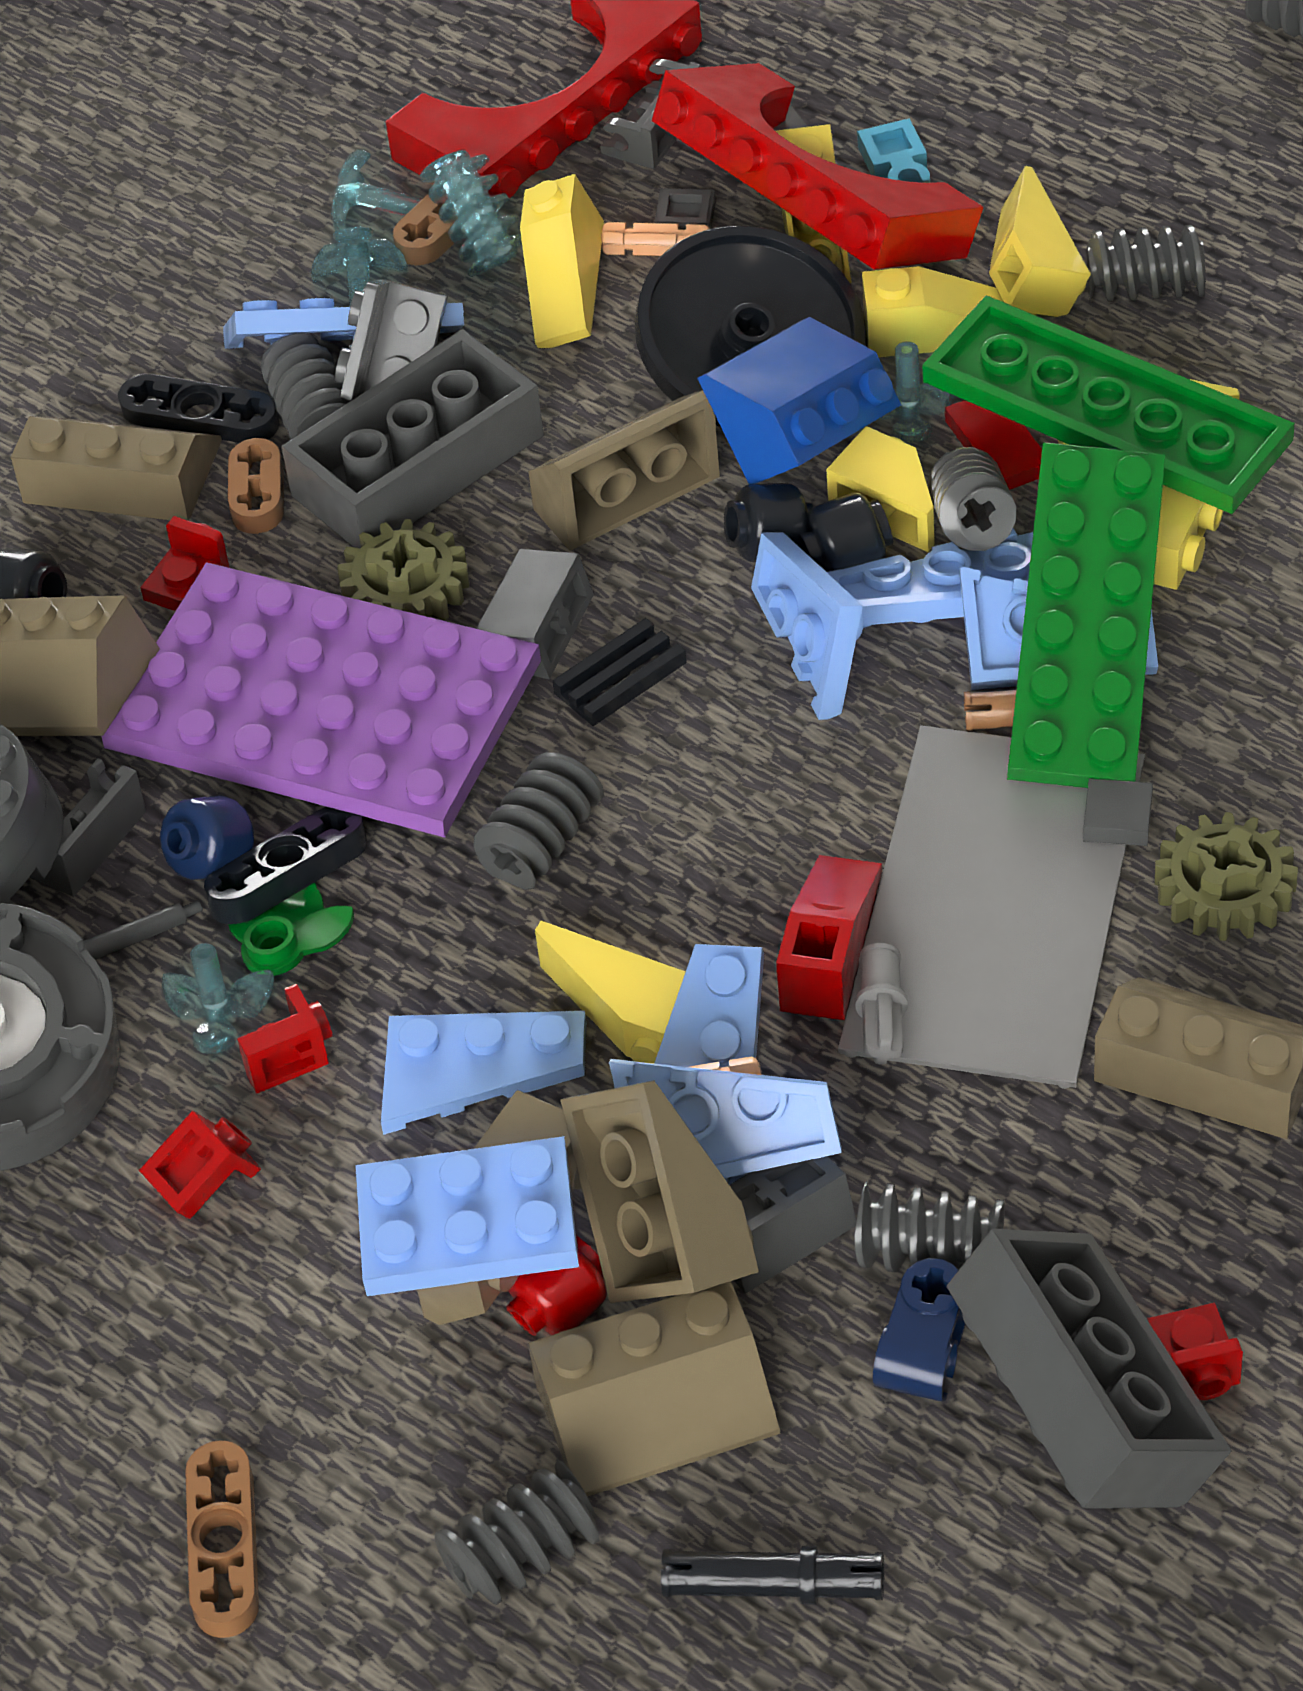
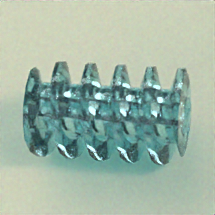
(472, 210)

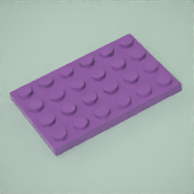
(324, 698)

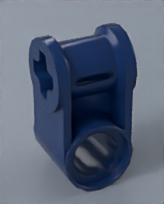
(921, 1336)

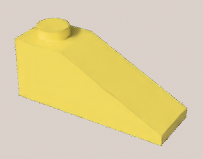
(561, 259)
(916, 307)
(615, 988)

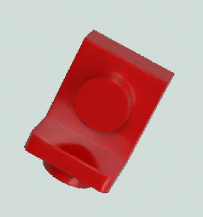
(190, 549)
(288, 1046)
(197, 1162)
(1201, 1349)

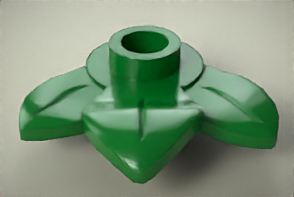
(291, 931)

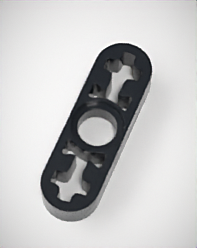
(184, 394)
(254, 885)

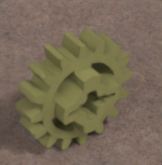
(406, 570)
(1225, 876)

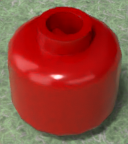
(559, 1297)

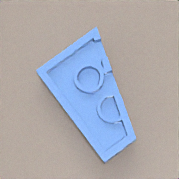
(813, 614)
(995, 628)
(467, 1058)
(744, 1117)

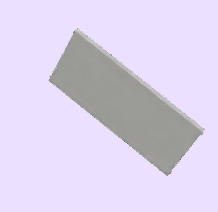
(991, 915)

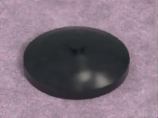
(730, 293)

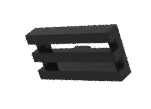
(613, 664)

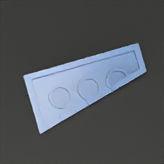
(314, 316)
(929, 587)
(715, 1009)

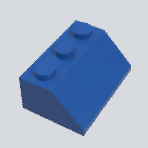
(796, 397)

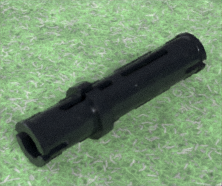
(773, 1574)

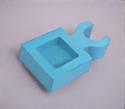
(894, 152)

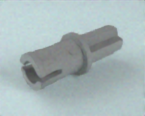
(881, 1002)

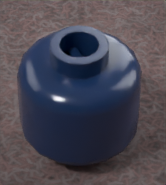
(205, 835)

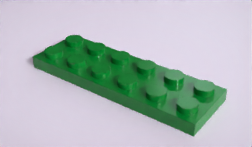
(1108, 401)
(1087, 616)

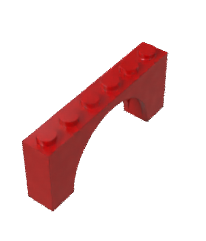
(533, 133)
(879, 220)

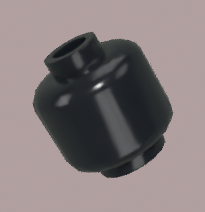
(765, 509)
(847, 532)
(30, 575)

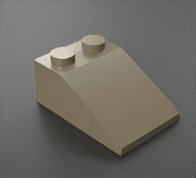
(654, 1197)

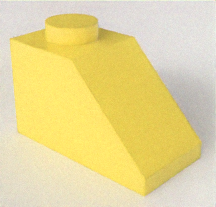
(891, 473)

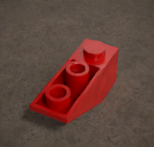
(826, 937)

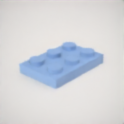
(466, 1216)

